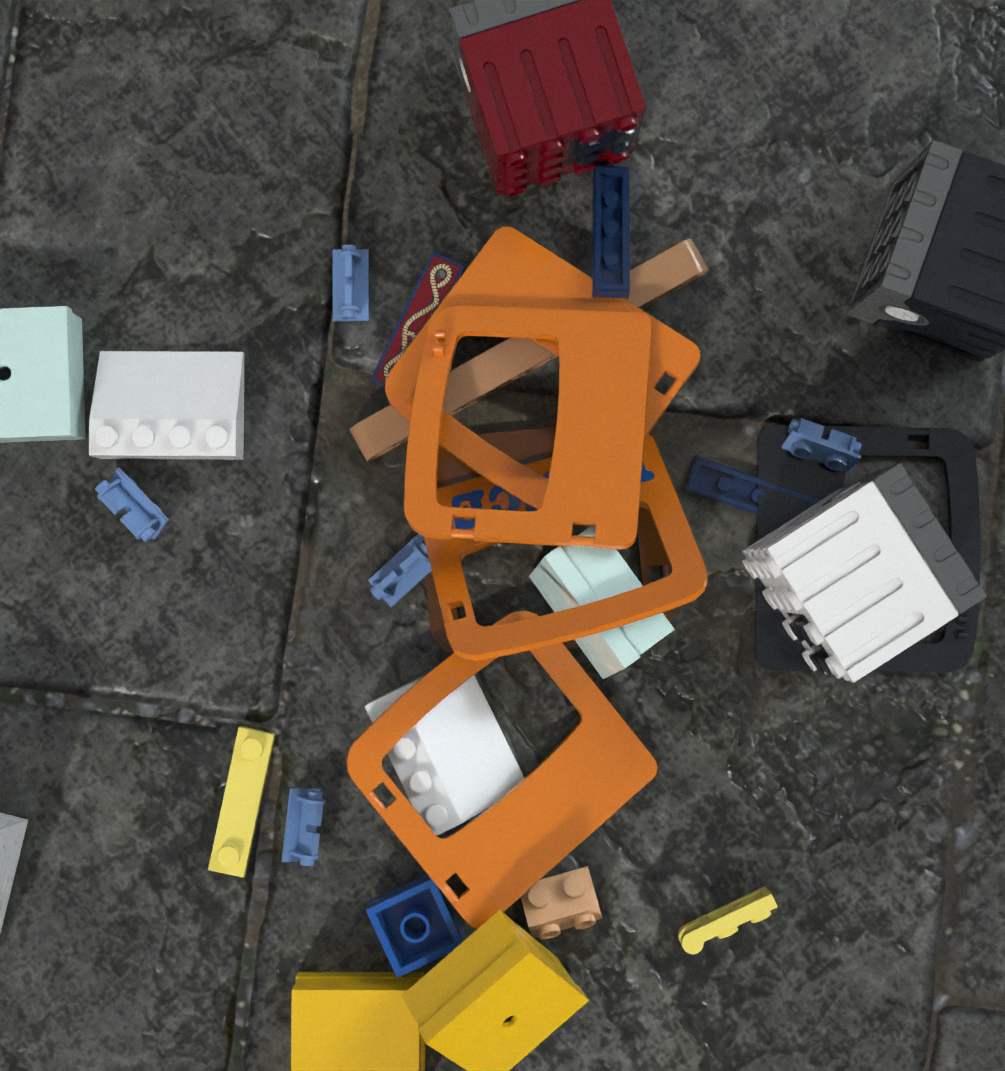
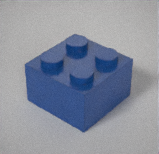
(415, 924)

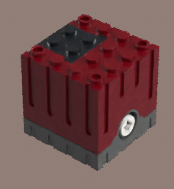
(546, 87)

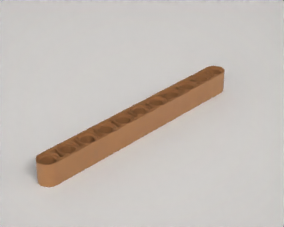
(522, 355)

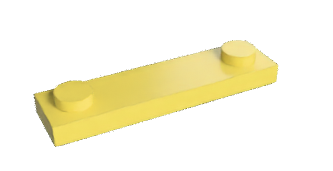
(241, 801)

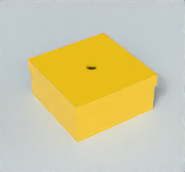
(493, 998)
(354, 1023)

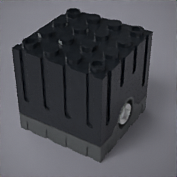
(940, 255)

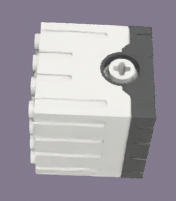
(863, 574)

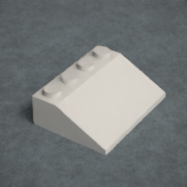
(168, 405)
(453, 757)

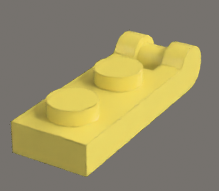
(724, 920)

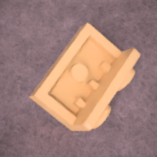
(561, 903)

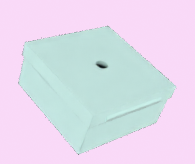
(41, 375)
(589, 574)

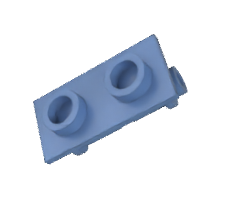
(350, 284)
(838, 452)
(143, 516)
(401, 572)
(303, 817)

